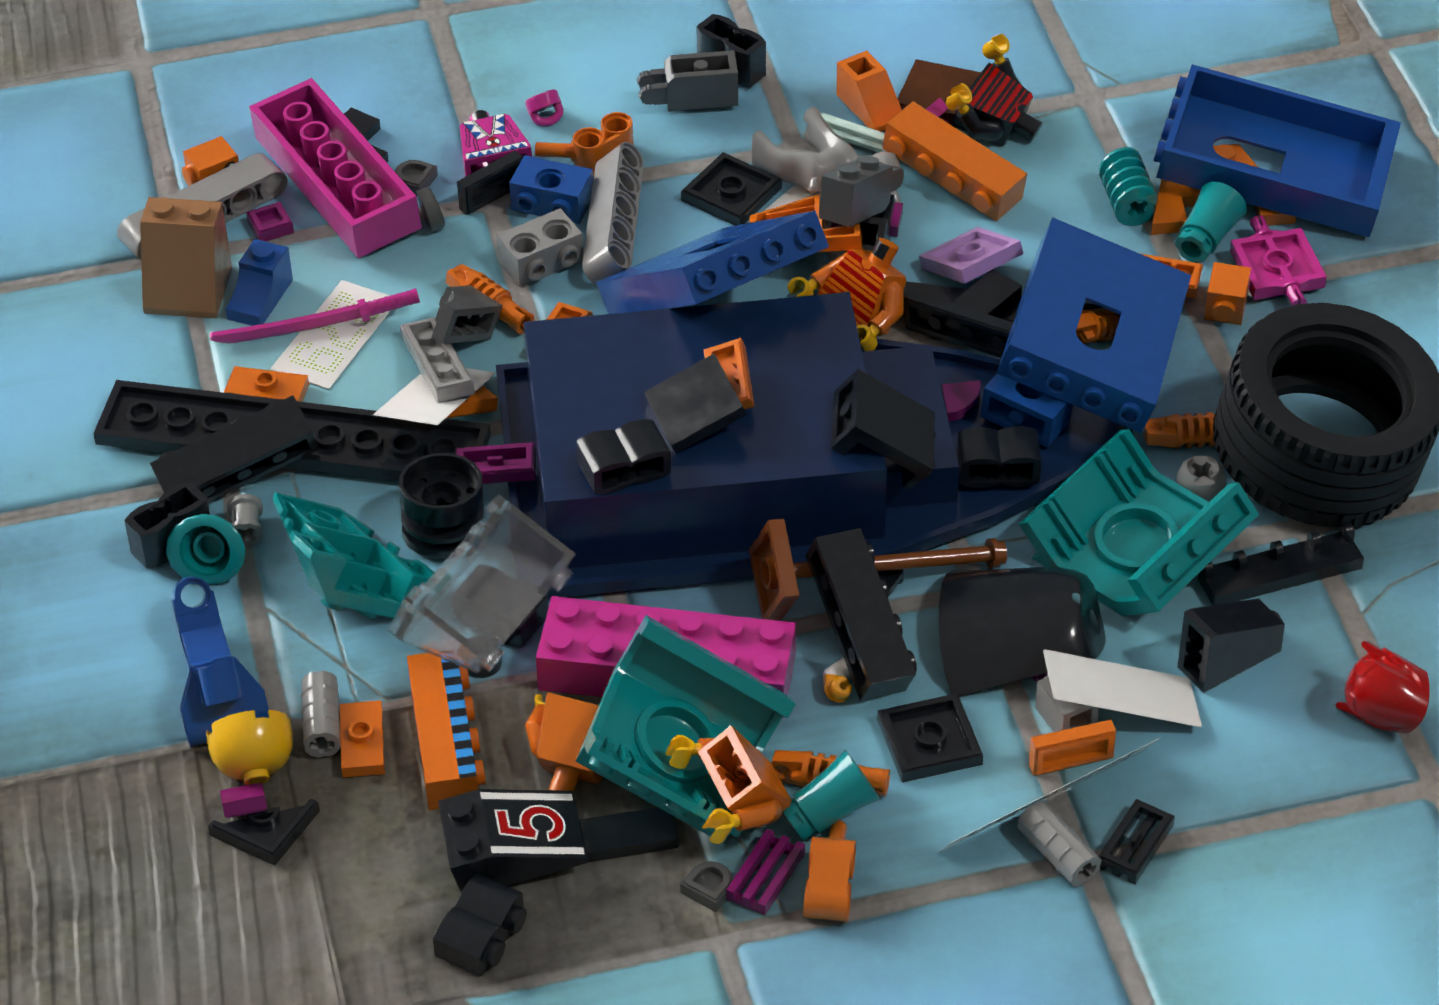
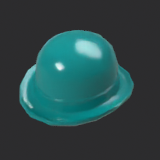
(206, 549)

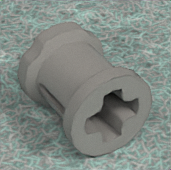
(245, 515)

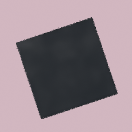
(731, 189)
(695, 403)
(929, 737)

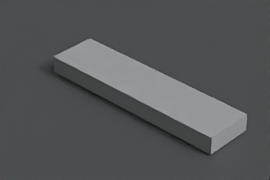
(437, 361)

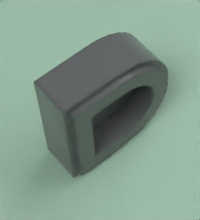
(416, 174)
(430, 209)
(707, 884)

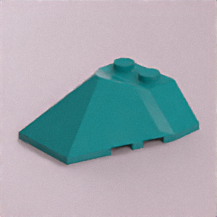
(345, 560)

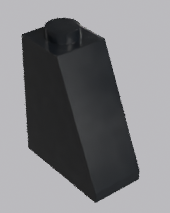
(1227, 640)

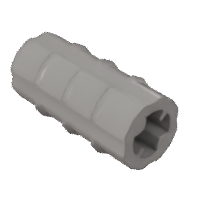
(320, 714)
(1059, 843)

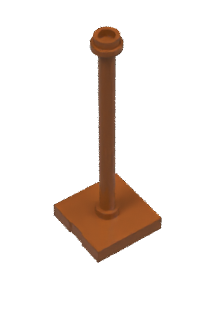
(777, 574)

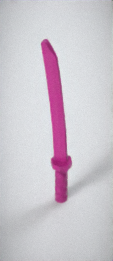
(360, 310)

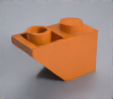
(867, 90)

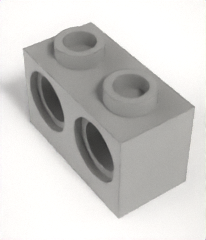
(540, 247)

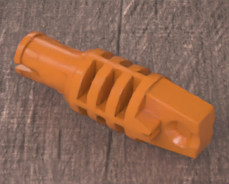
(510, 314)
(1097, 325)
(1180, 430)
(802, 767)

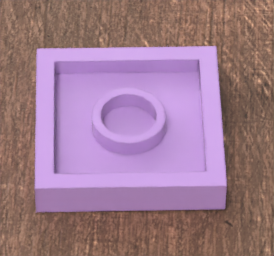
(971, 255)

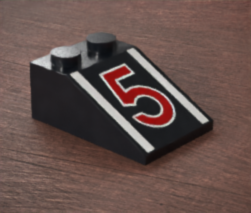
(511, 834)

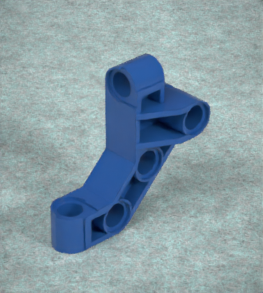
(216, 679)

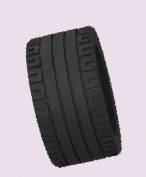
(1315, 472)

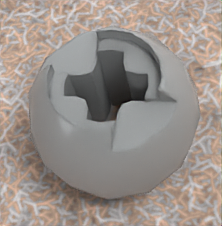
(1202, 476)

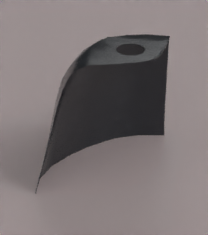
(1005, 618)

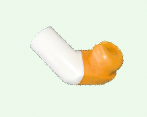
(836, 681)

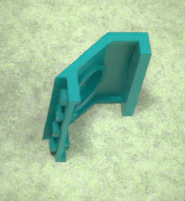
(1133, 527)
(669, 690)

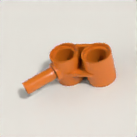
(591, 143)
(829, 874)

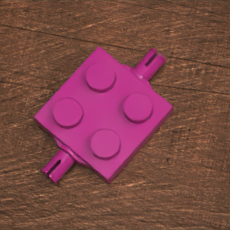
(1278, 262)

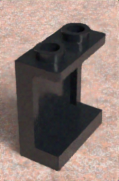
(885, 423)

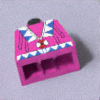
(489, 139)

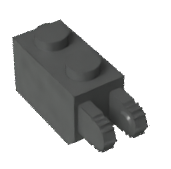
(692, 82)
(858, 190)

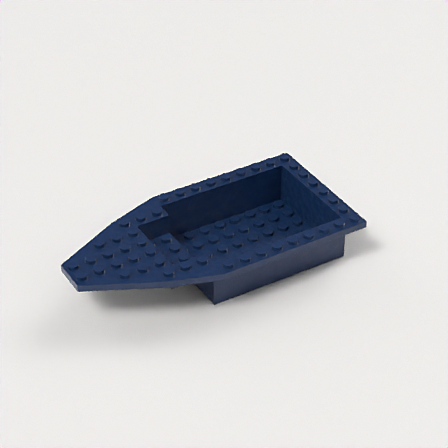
(762, 467)

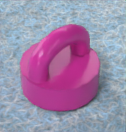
(543, 102)

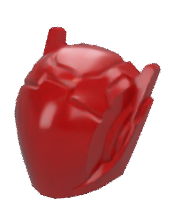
(1386, 691)

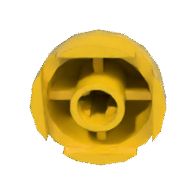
(250, 746)

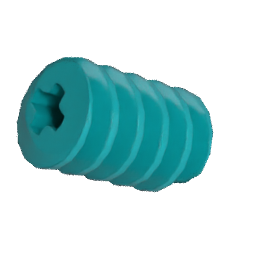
(1128, 186)

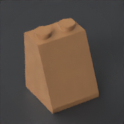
(184, 257)

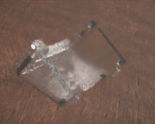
(484, 589)

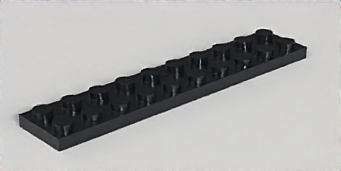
(347, 438)

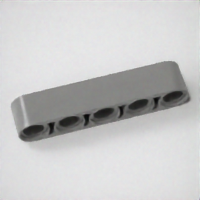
(237, 187)
(613, 213)

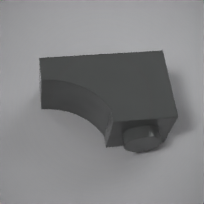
(465, 315)

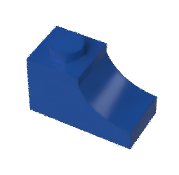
(261, 282)

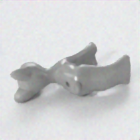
(807, 167)

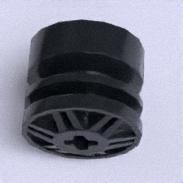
(439, 503)

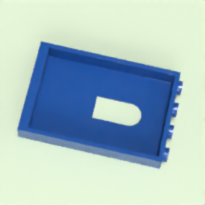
(1332, 152)
(713, 264)
(1043, 340)

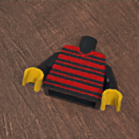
(995, 101)

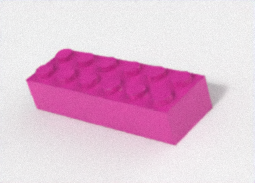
(335, 167)
(588, 637)

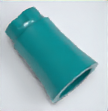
(1210, 220)
(830, 797)

